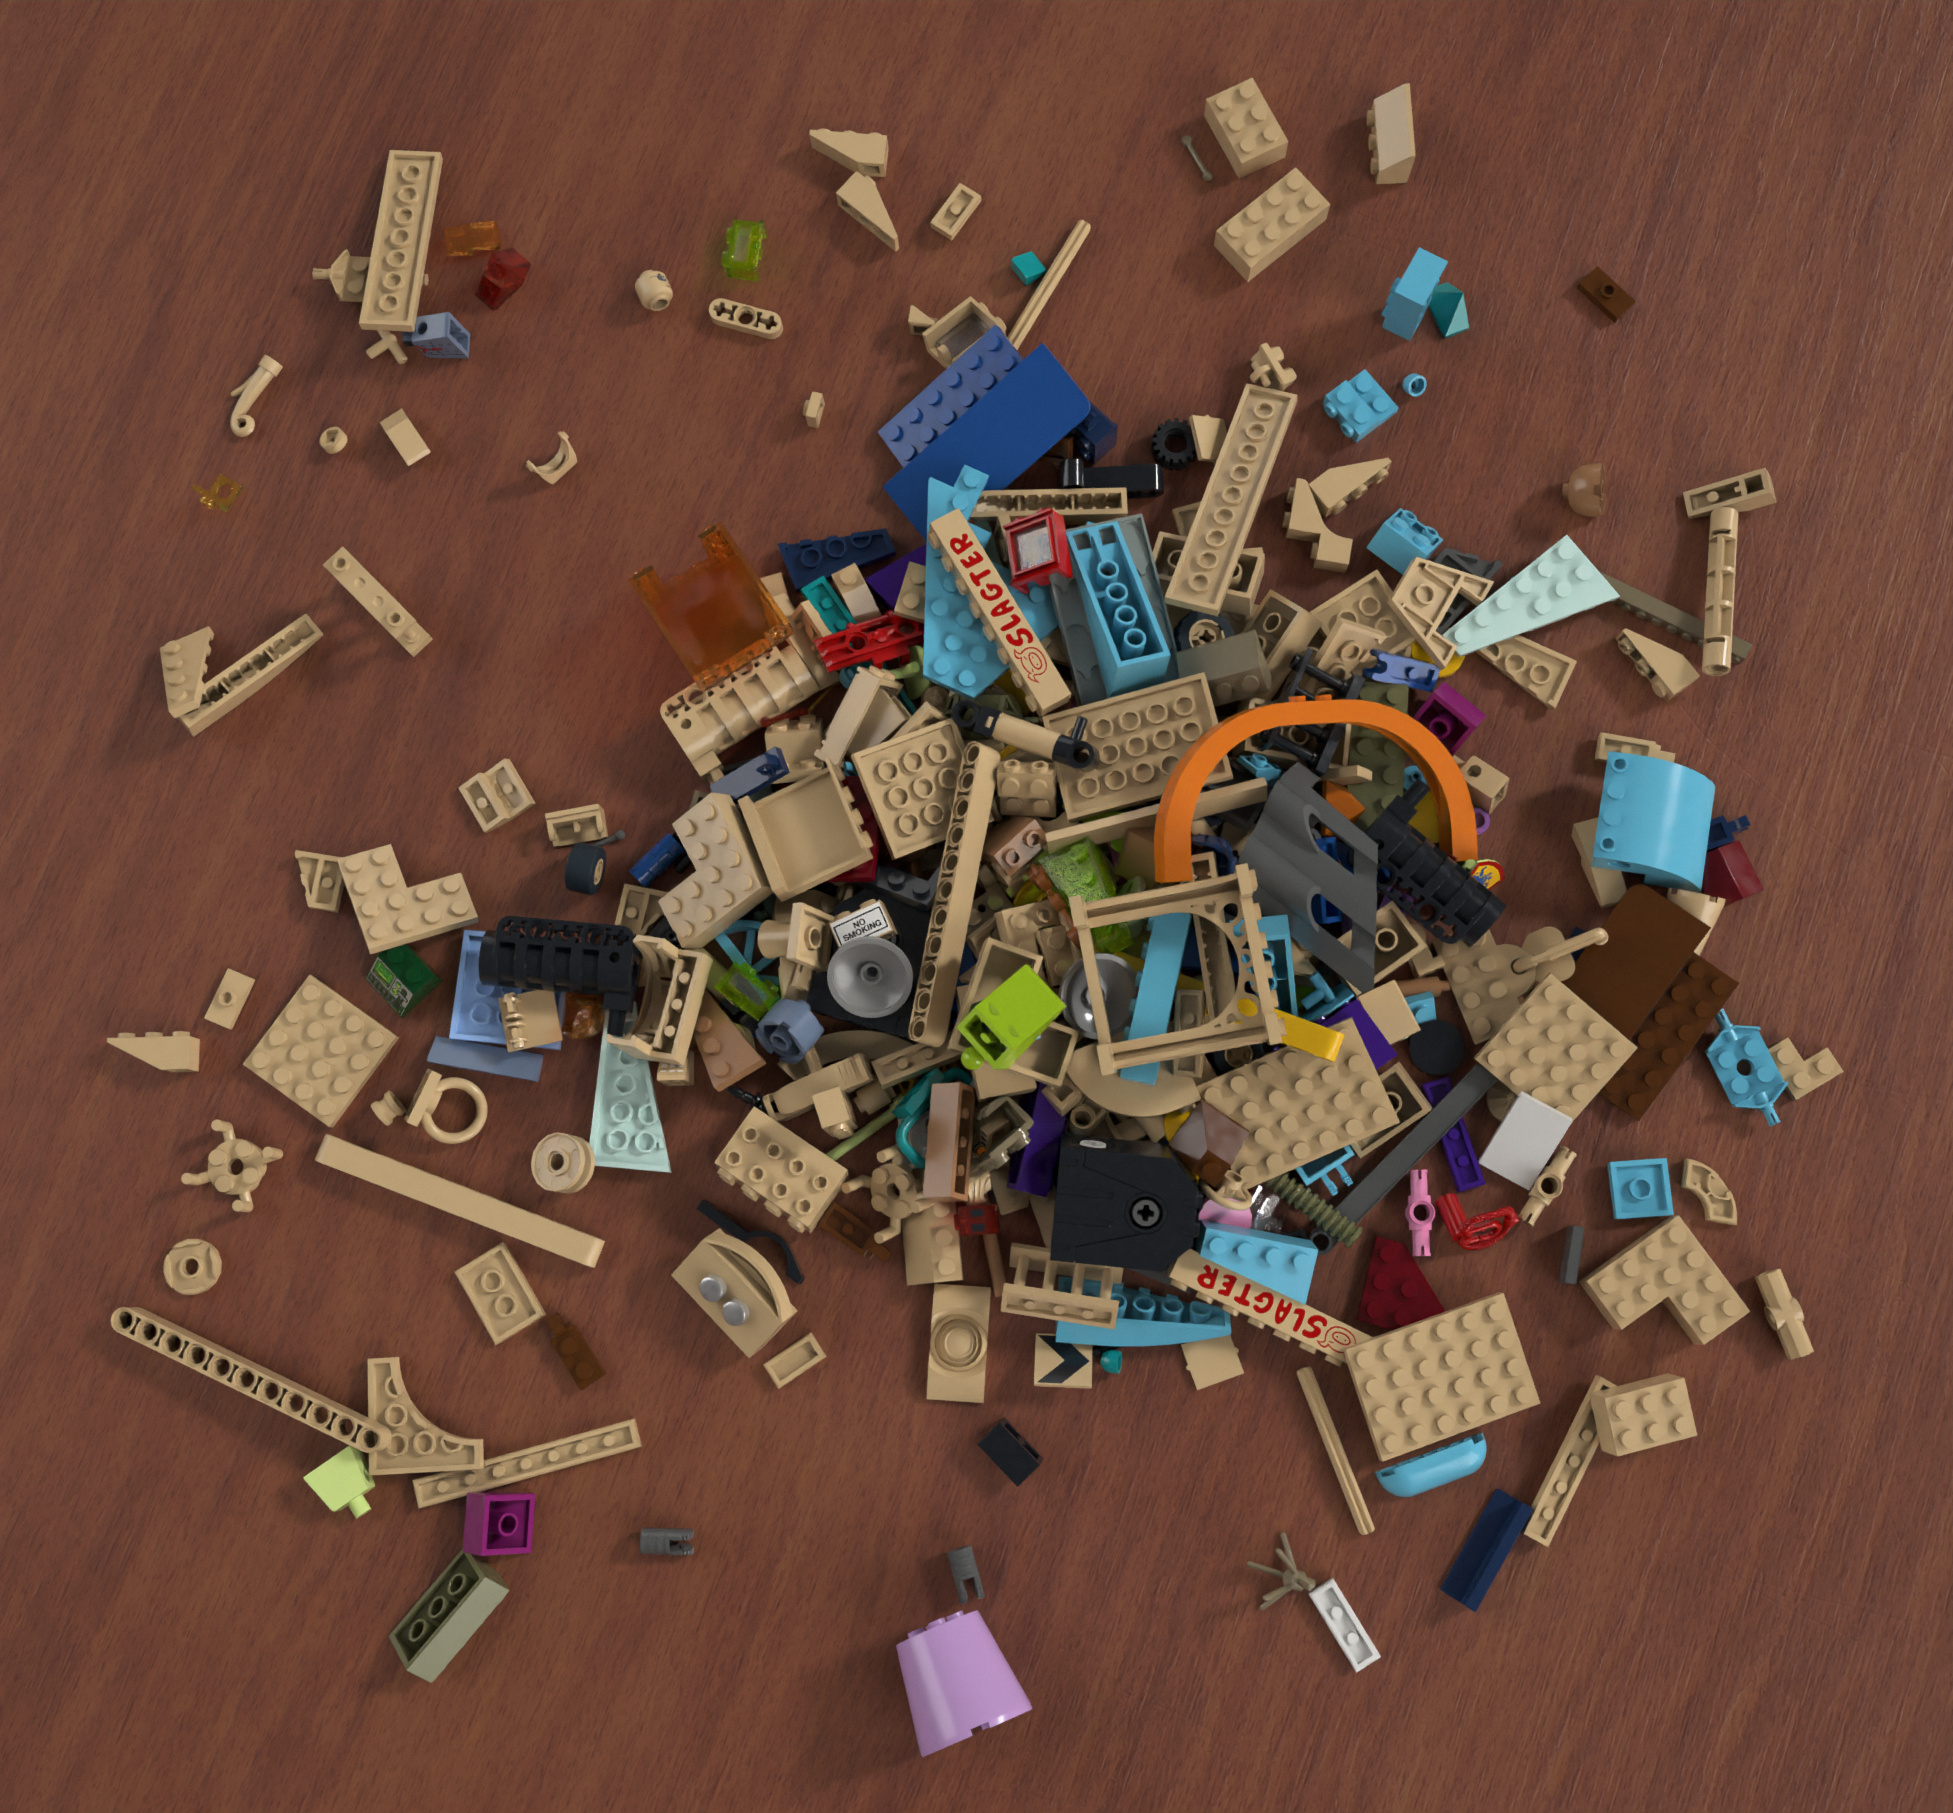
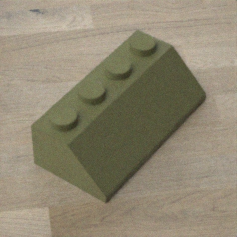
(447, 1615)

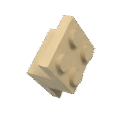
(798, 744)

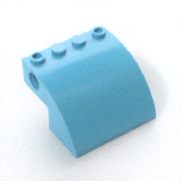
(1654, 821)

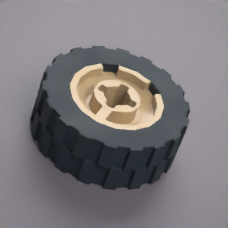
(1200, 624)

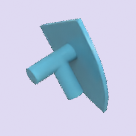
(1324, 999)

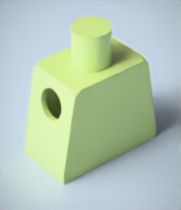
(343, 1481)

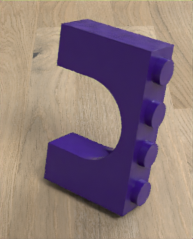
(1374, 1041)

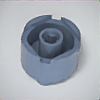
(789, 1030)

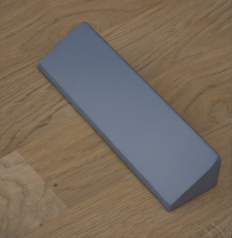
(485, 1059)

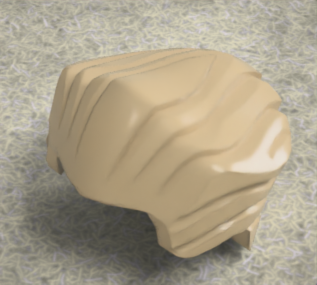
(978, 1184)

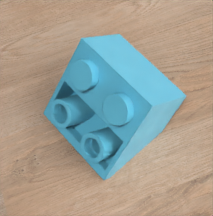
(1403, 539)

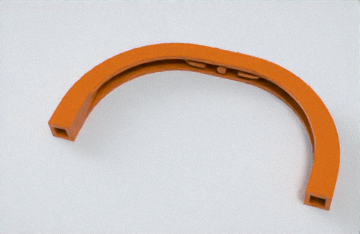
(1439, 769)

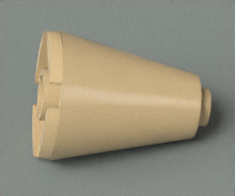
(1700, 906)

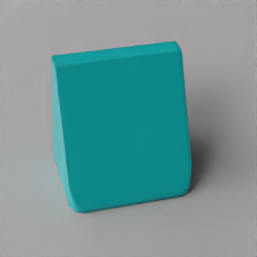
(1027, 267)

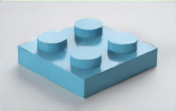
(1640, 1188)

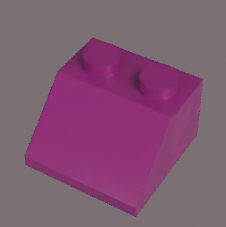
(1449, 717)
(498, 1523)

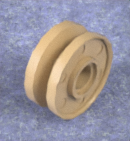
(548, 1161)

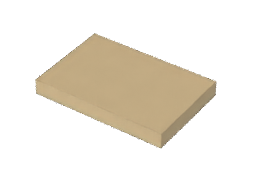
(500, 1293)

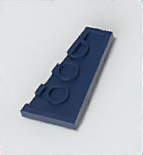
(820, 558)

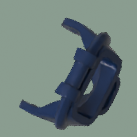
(1221, 849)

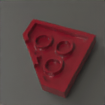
(1395, 1288)

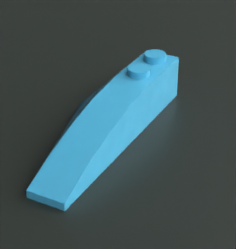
(1145, 1319)

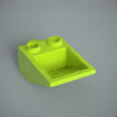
(1014, 1014)

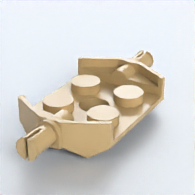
(349, 276)

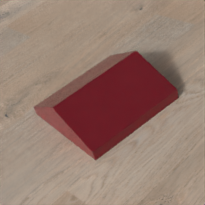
(1729, 874)

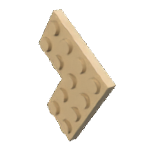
(398, 914)

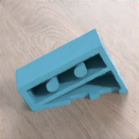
(1412, 294)

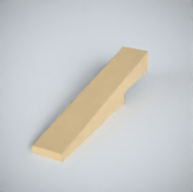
(1213, 946)

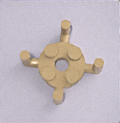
(220, 1164)
(883, 1195)

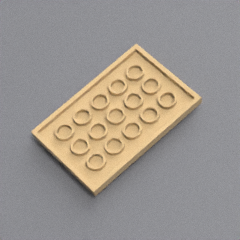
(1138, 745)
(1300, 1105)
(1441, 1376)

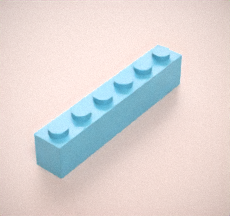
(1156, 987)

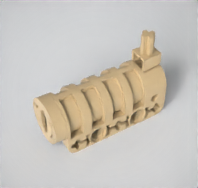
(736, 706)

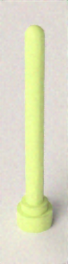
(865, 1132)

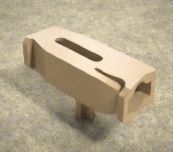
(796, 1097)

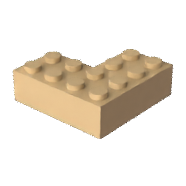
(726, 877)
(1046, 1057)
(1668, 1268)

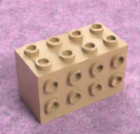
(781, 1171)

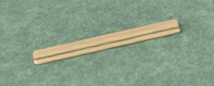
(1049, 283)
(1335, 1451)

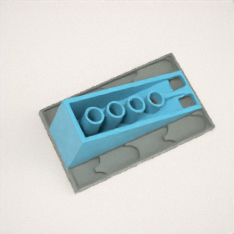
(1113, 611)

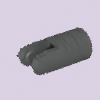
(660, 1541)
(964, 1567)

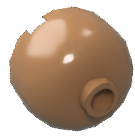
(1586, 490)

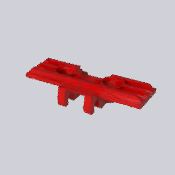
(873, 646)

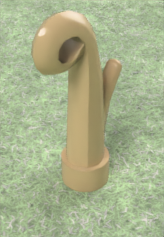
(249, 393)

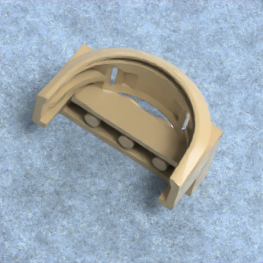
(1020, 929)
(667, 1006)

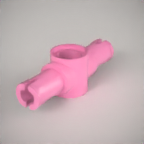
(1420, 1229)

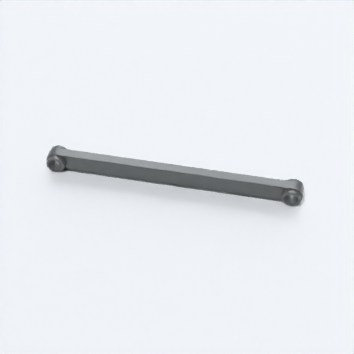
(1411, 1149)

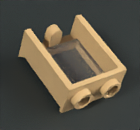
(959, 331)

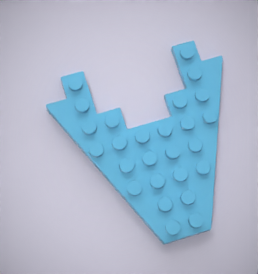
(954, 640)

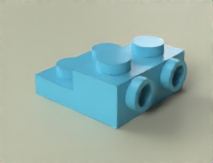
(1359, 406)

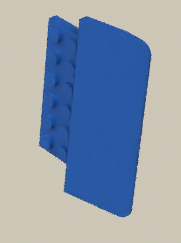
(982, 414)

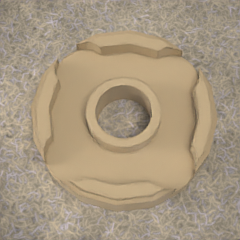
(208, 1270)

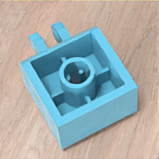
(1318, 1168)

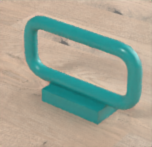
(915, 1105)

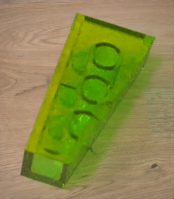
(1083, 872)

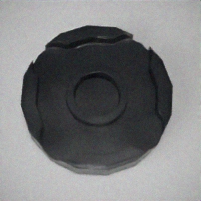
(1436, 1048)

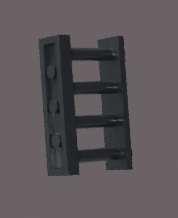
(1327, 736)

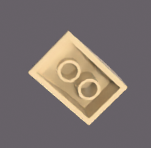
(1407, 1102)

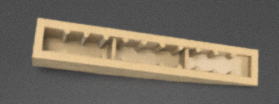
(1074, 505)
(251, 673)

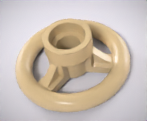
(1229, 1188)

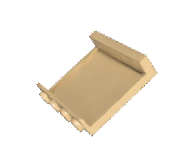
(807, 832)

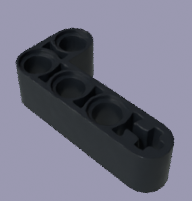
(1139, 480)

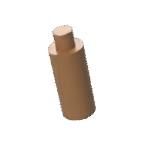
(1422, 985)

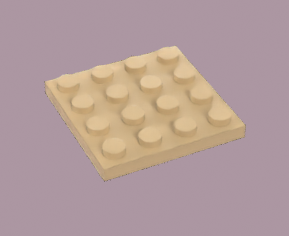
(913, 785)
(1556, 1049)
(321, 1051)

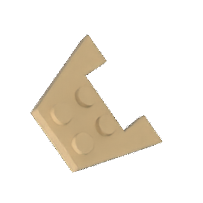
(1424, 599)

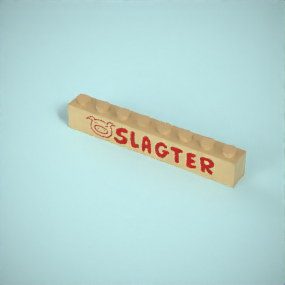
(998, 612)
(1264, 1306)

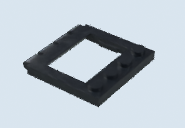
(903, 886)

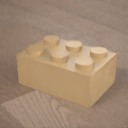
(1245, 128)
(1643, 1414)

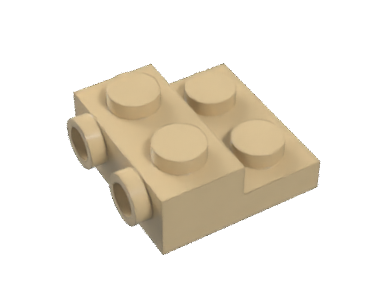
(1027, 788)

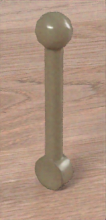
(1187, 142)

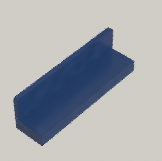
(1486, 1549)

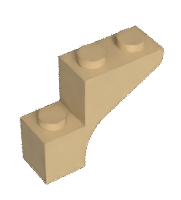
(1305, 524)

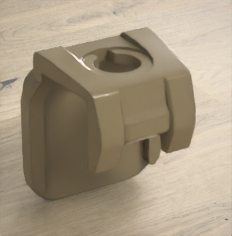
(1010, 1142)

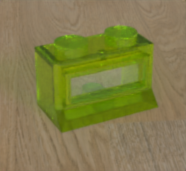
(744, 249)
(747, 991)

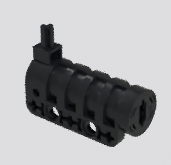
(1429, 875)
(564, 965)

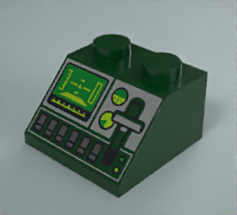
(402, 978)

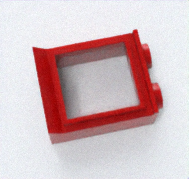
(1037, 548)

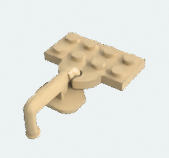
(1485, 977)

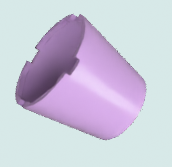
(957, 1681)

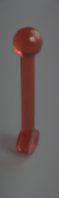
(765, 721)

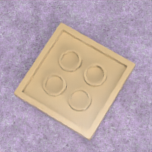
(1367, 605)

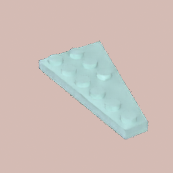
(1541, 594)
(626, 1112)

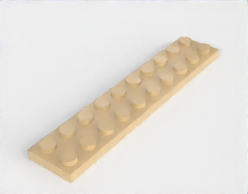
(1231, 500)

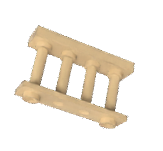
(378, 601)
(1059, 1305)

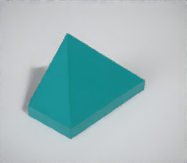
(1449, 309)

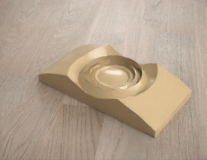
(958, 1343)

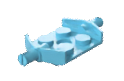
(1764, 1081)

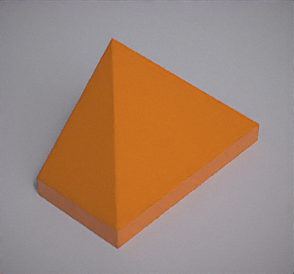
(1341, 800)

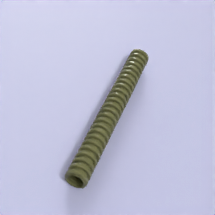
(1315, 1208)

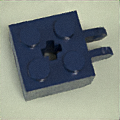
(1094, 436)

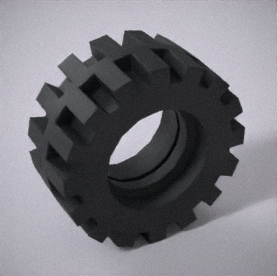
(1168, 458)

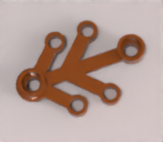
(1041, 881)

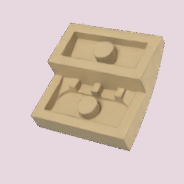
(497, 795)

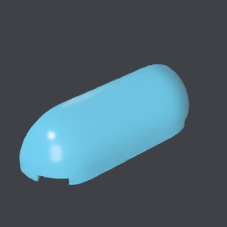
(1434, 1467)

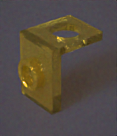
(211, 498)

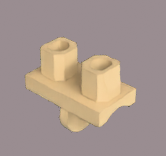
(1268, 368)

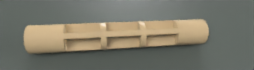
(1720, 591)

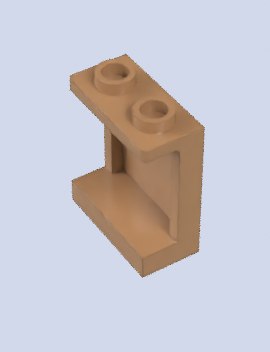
(1012, 843)

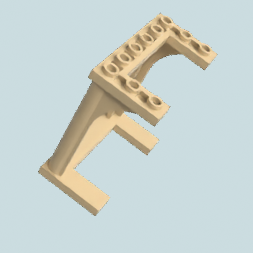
(1257, 1029)

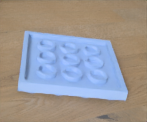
(477, 1007)

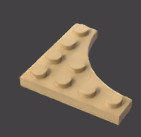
(415, 1441)

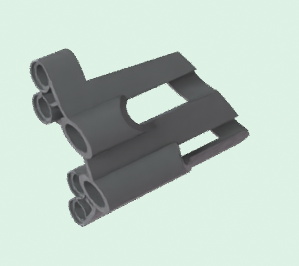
(1294, 869)

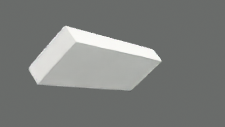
(1344, 1625)

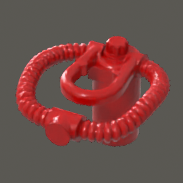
(1462, 1229)

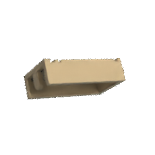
(853, 711)

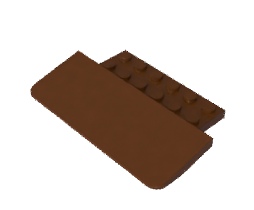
(1650, 991)

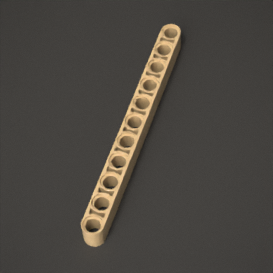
(954, 895)
(460, 1200)
(263, 1378)

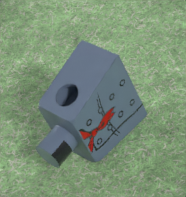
(439, 336)

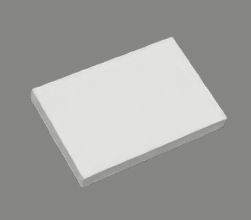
(1525, 1140)

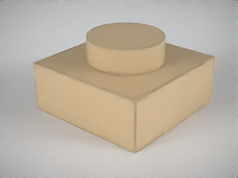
(813, 409)

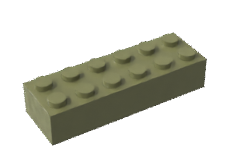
(1378, 755)

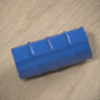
(656, 860)

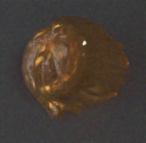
(583, 1016)

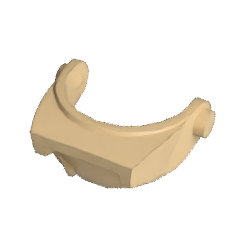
(559, 465)

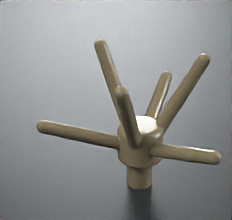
(1292, 1578)

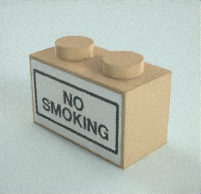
(868, 921)

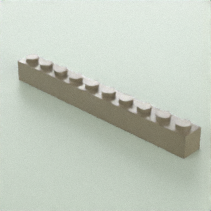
(1669, 617)

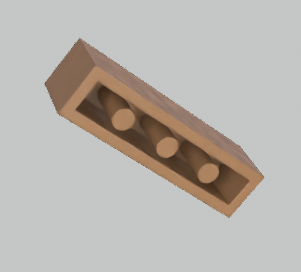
(949, 1142)

